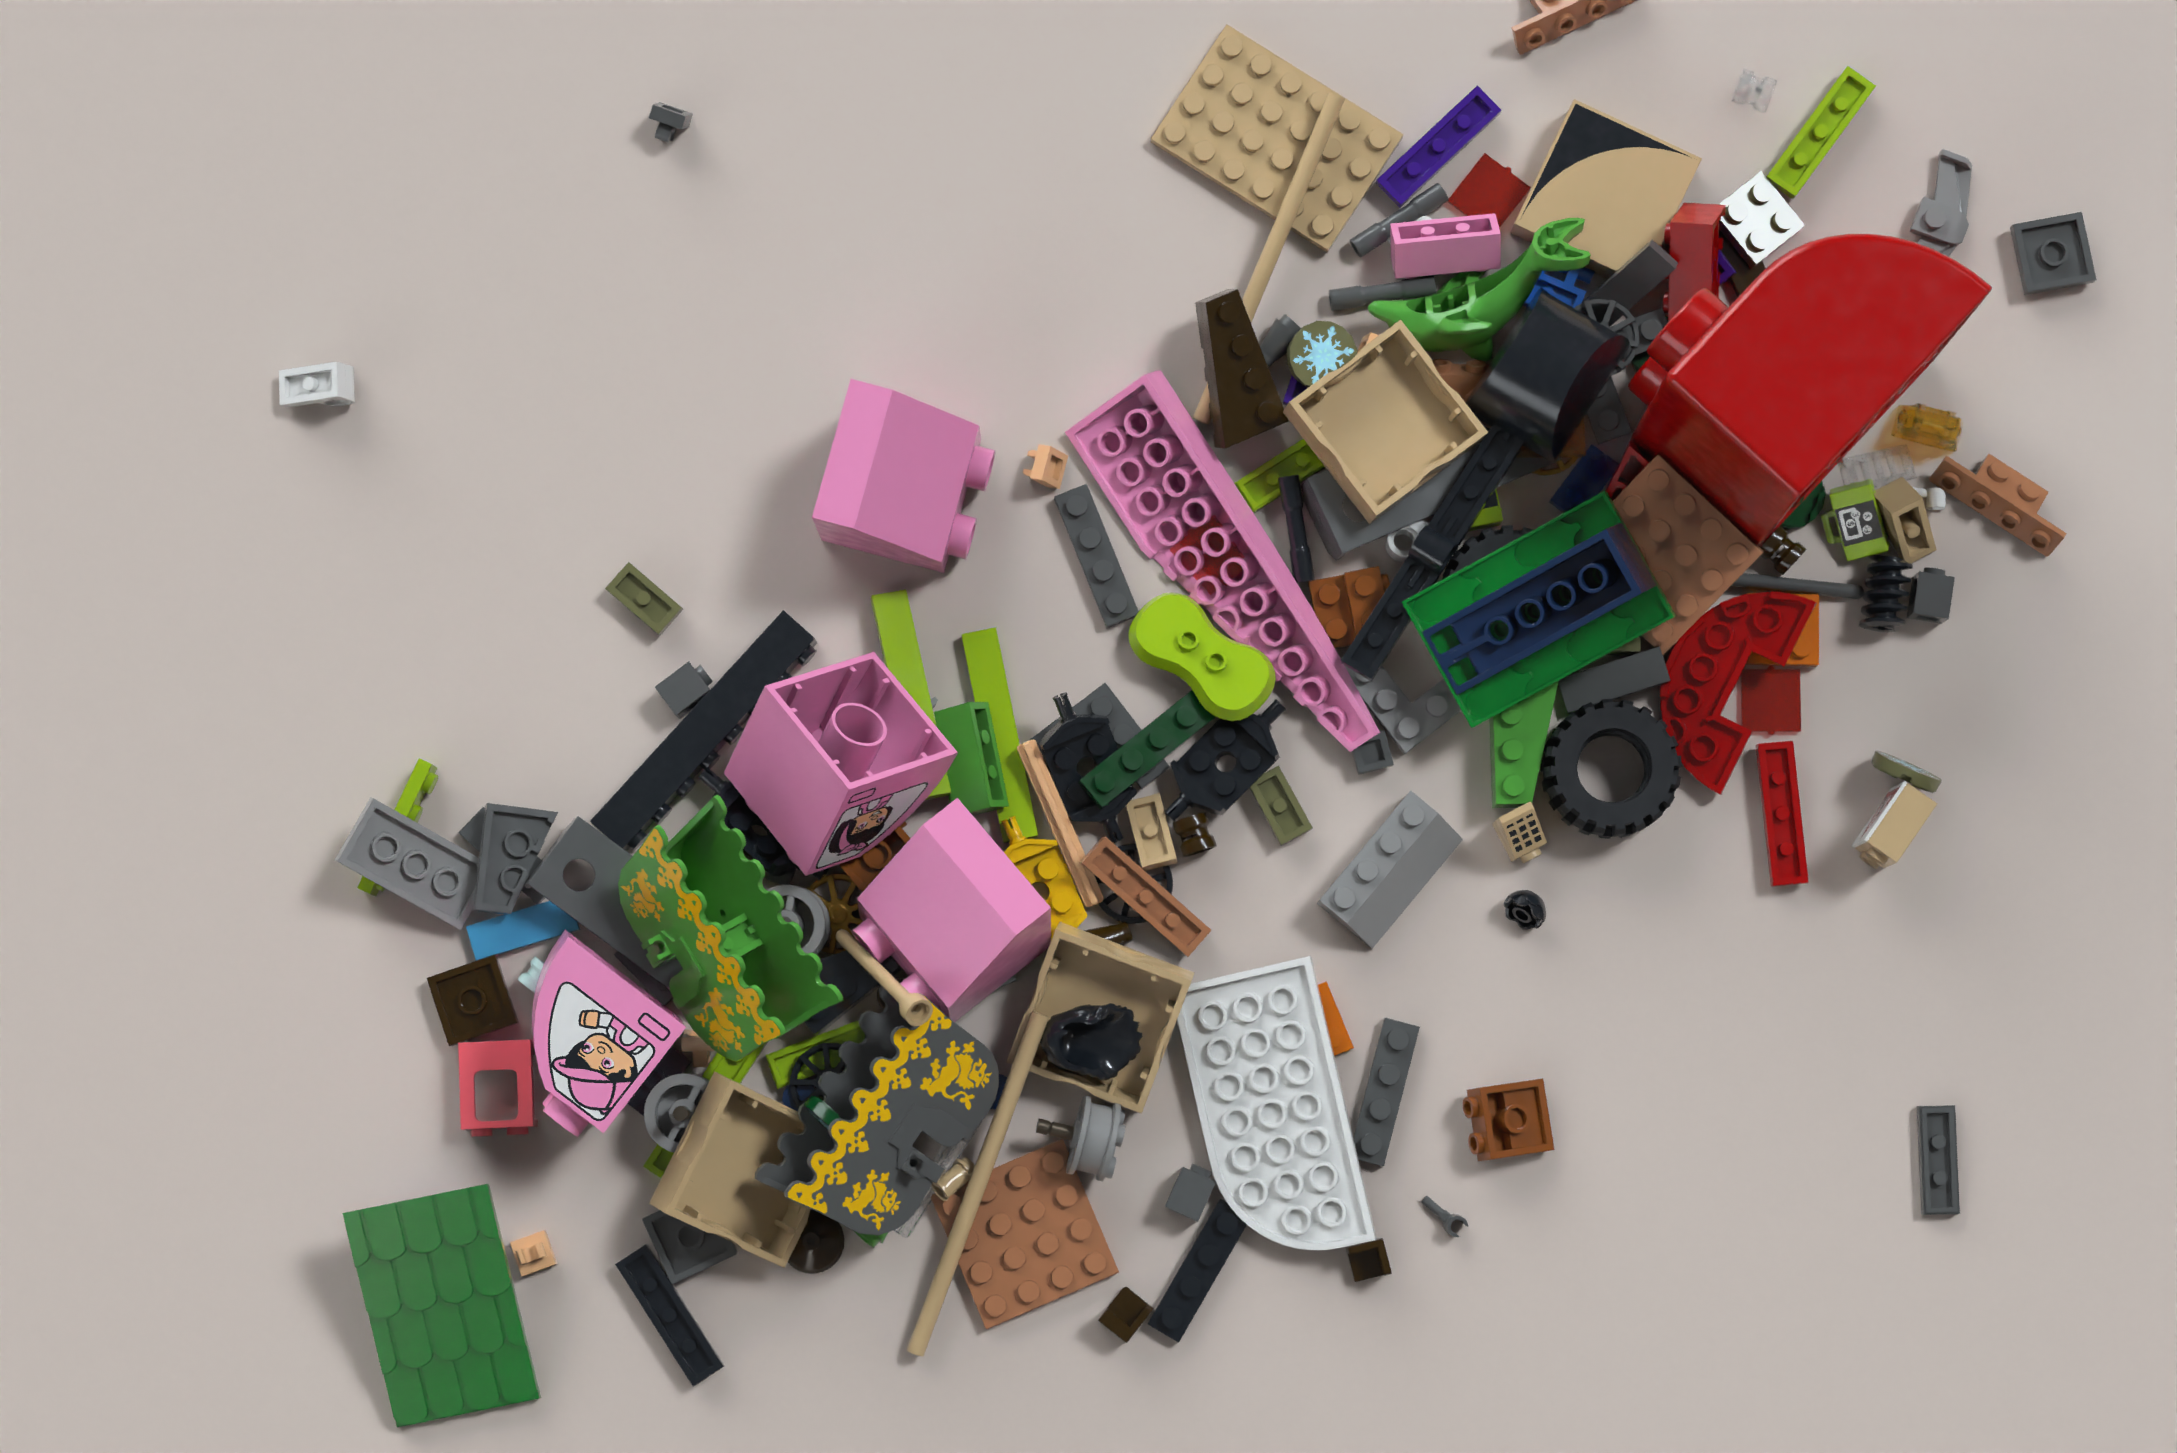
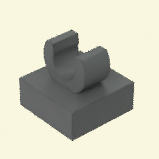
(670, 119)

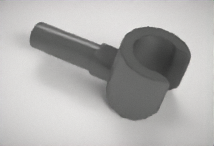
(1443, 1215)

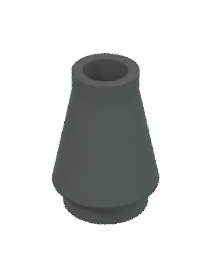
(1278, 339)

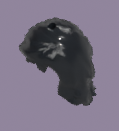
(1092, 1040)

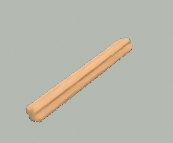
(1059, 822)

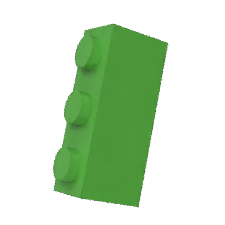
(976, 770)

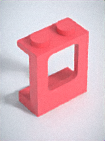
(497, 1055)

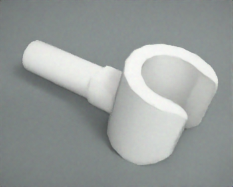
(1934, 498)

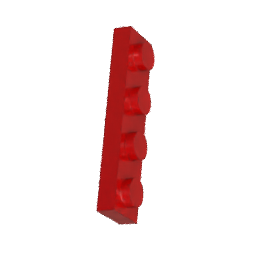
(1782, 813)

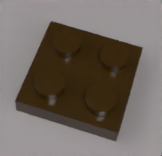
(472, 1000)

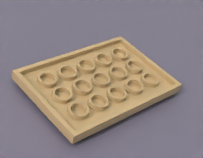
(1248, 126)

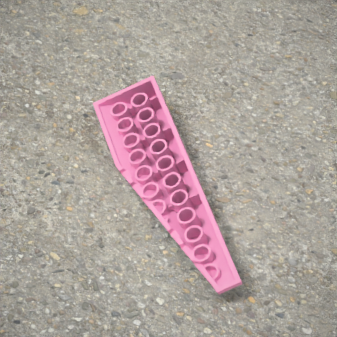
(1169, 481)

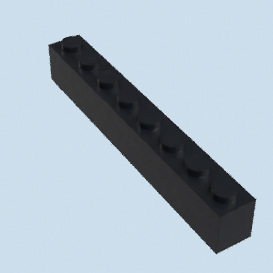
(703, 733)

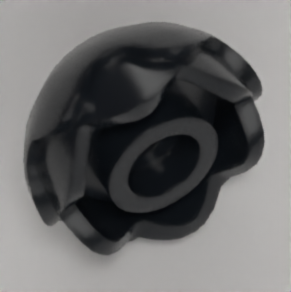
(1525, 909)

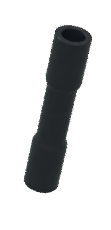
(1299, 551)

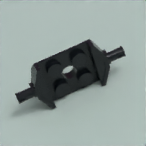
(1068, 743)
(1197, 770)
(739, 816)

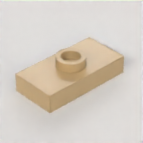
(1151, 832)

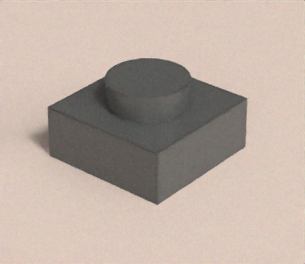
(1373, 754)

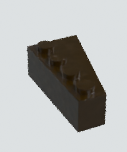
(1236, 372)

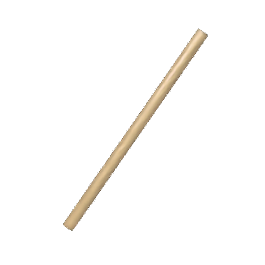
(1284, 221)
(977, 1183)

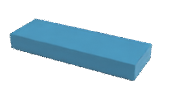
(519, 929)

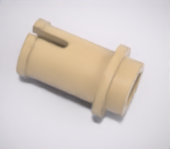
(953, 1178)

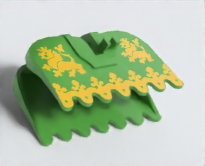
(737, 953)

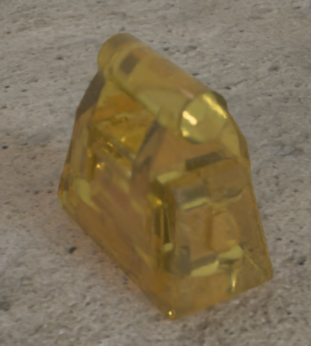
(1928, 426)

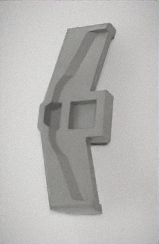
(1943, 220)

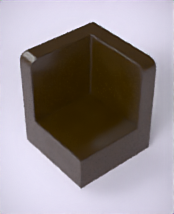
(1368, 1260)
(1125, 1314)

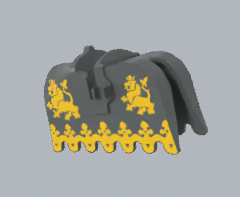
(889, 1092)

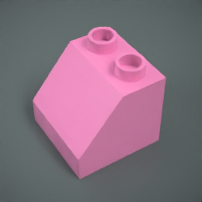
(901, 479)
(953, 913)

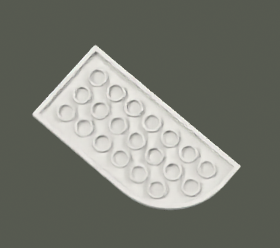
(1275, 1106)

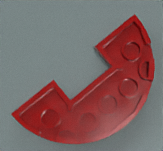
(1707, 668)

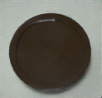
(818, 1245)

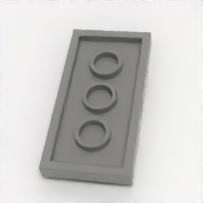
(412, 863)

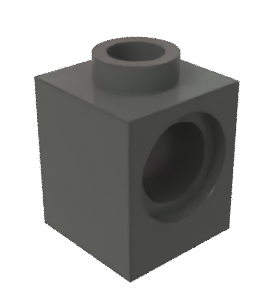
(1930, 596)
(684, 688)
(1191, 1192)

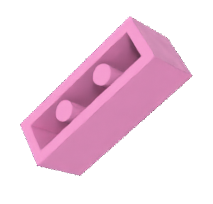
(1445, 246)

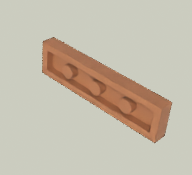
(1145, 896)

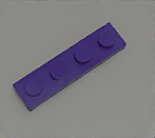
(1438, 146)

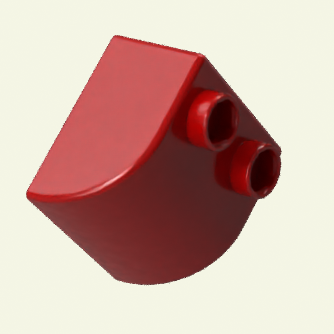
(1796, 369)

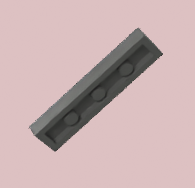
(1096, 556)
(1384, 1090)

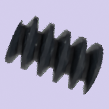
(1884, 593)

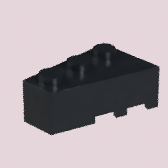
(853, 984)

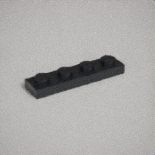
(1198, 1272)
(670, 1315)

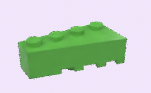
(1518, 748)

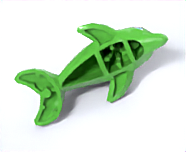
(1474, 309)

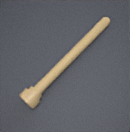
(913, 1006)

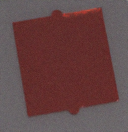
(1489, 190)
(1211, 564)
(1771, 700)

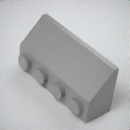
(1390, 870)

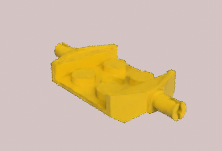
(1042, 862)

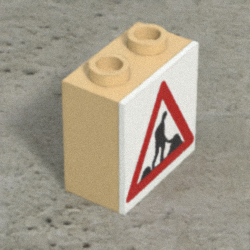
(1893, 825)

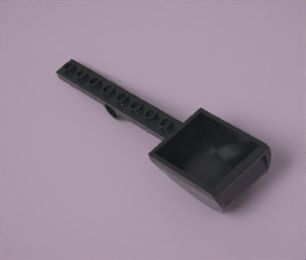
(1532, 399)

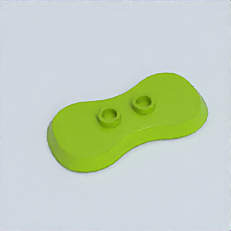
(1223, 673)

